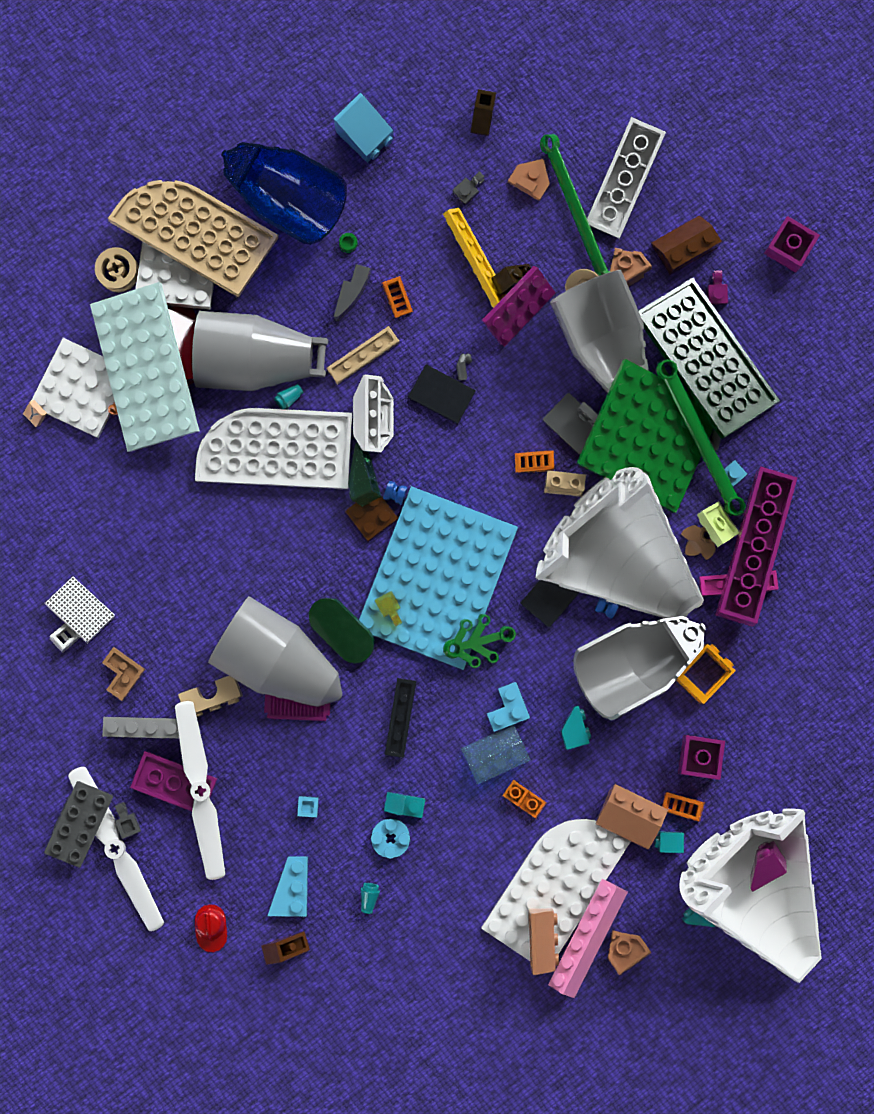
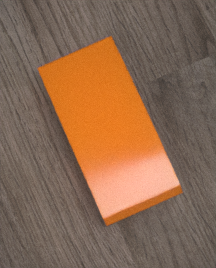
(524, 799)

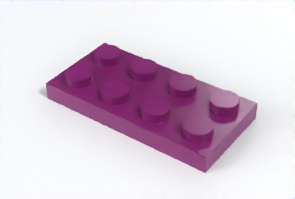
(518, 306)
(167, 781)

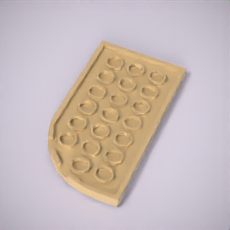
(196, 231)

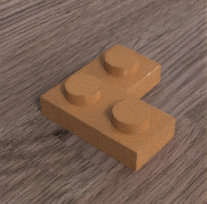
(127, 673)

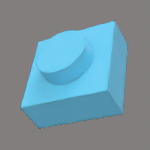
(735, 472)
(308, 806)

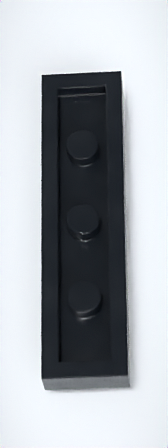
(400, 717)

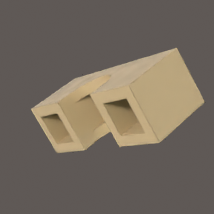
(227, 691)

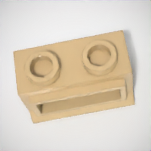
(564, 483)

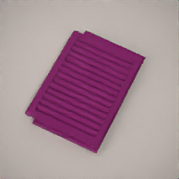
(288, 709)

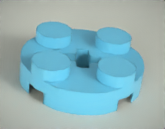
(379, 838)

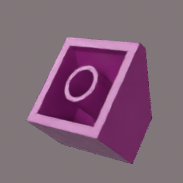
(767, 865)

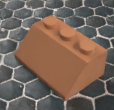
(631, 816)
(543, 940)

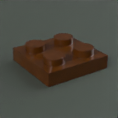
(372, 517)

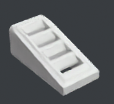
(60, 632)

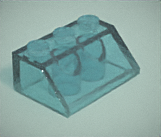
(495, 754)

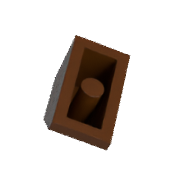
(285, 948)

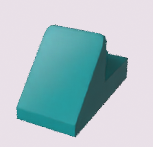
(404, 805)

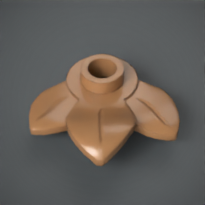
(697, 542)

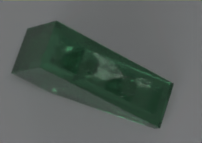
(362, 478)

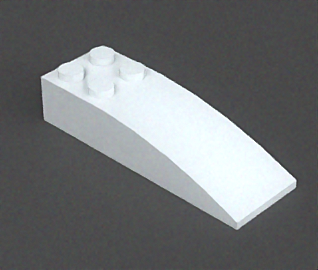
(625, 177)

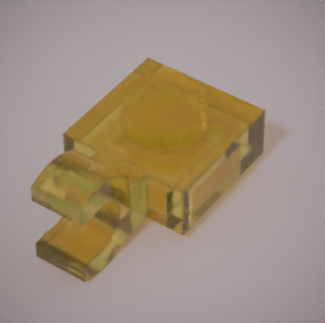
(388, 606)

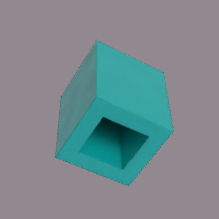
(669, 842)

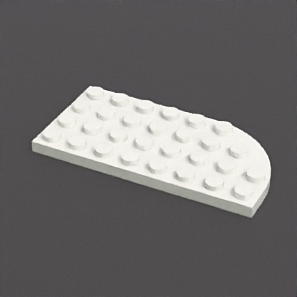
(277, 449)
(557, 875)

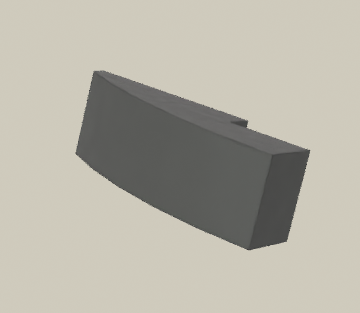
(352, 291)

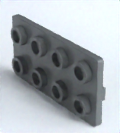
(571, 421)
(78, 824)

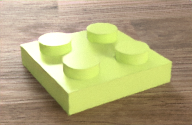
(717, 524)

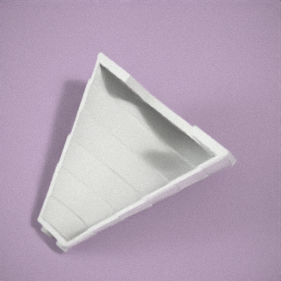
(622, 549)
(773, 920)

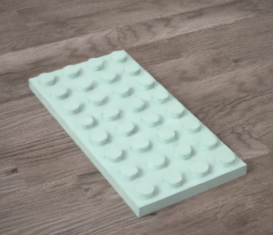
(144, 367)

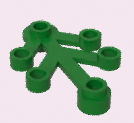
(476, 641)

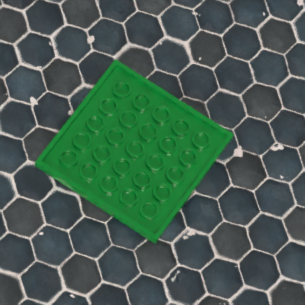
(644, 431)

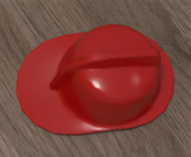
(211, 928)

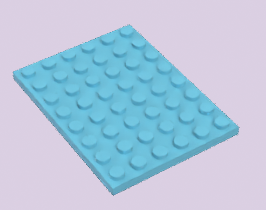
(440, 571)

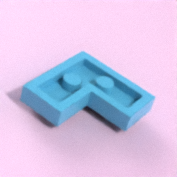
(514, 709)

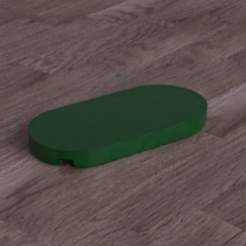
(341, 630)

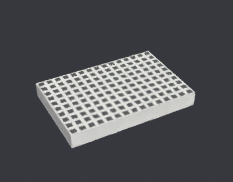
(80, 610)

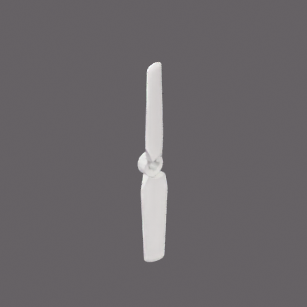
(203, 810)
(125, 866)

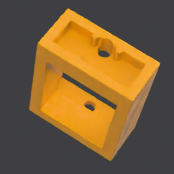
(692, 689)

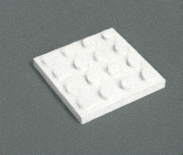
(180, 284)
(76, 388)

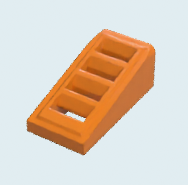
(403, 294)
(550, 454)
(697, 817)

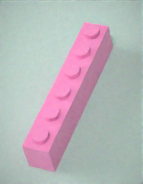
(587, 938)

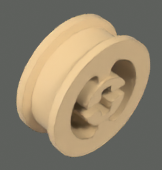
(110, 259)

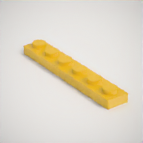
(473, 253)

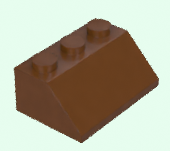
(686, 244)

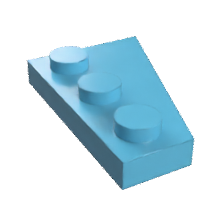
(292, 889)

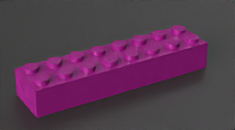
(756, 546)

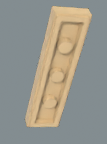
(363, 355)

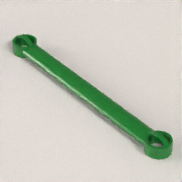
(573, 203)
(700, 438)

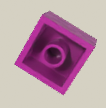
(791, 244)
(701, 757)

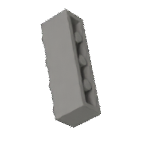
(140, 727)

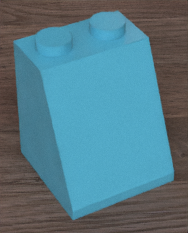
(363, 128)

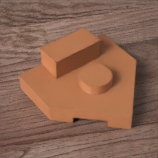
(531, 178)
(631, 264)
(626, 951)

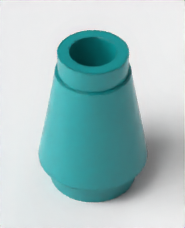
(288, 396)
(369, 896)

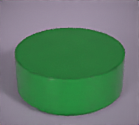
(348, 242)

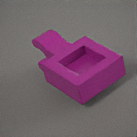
(717, 292)

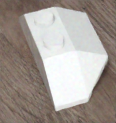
(372, 414)

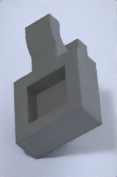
(468, 189)
(127, 823)

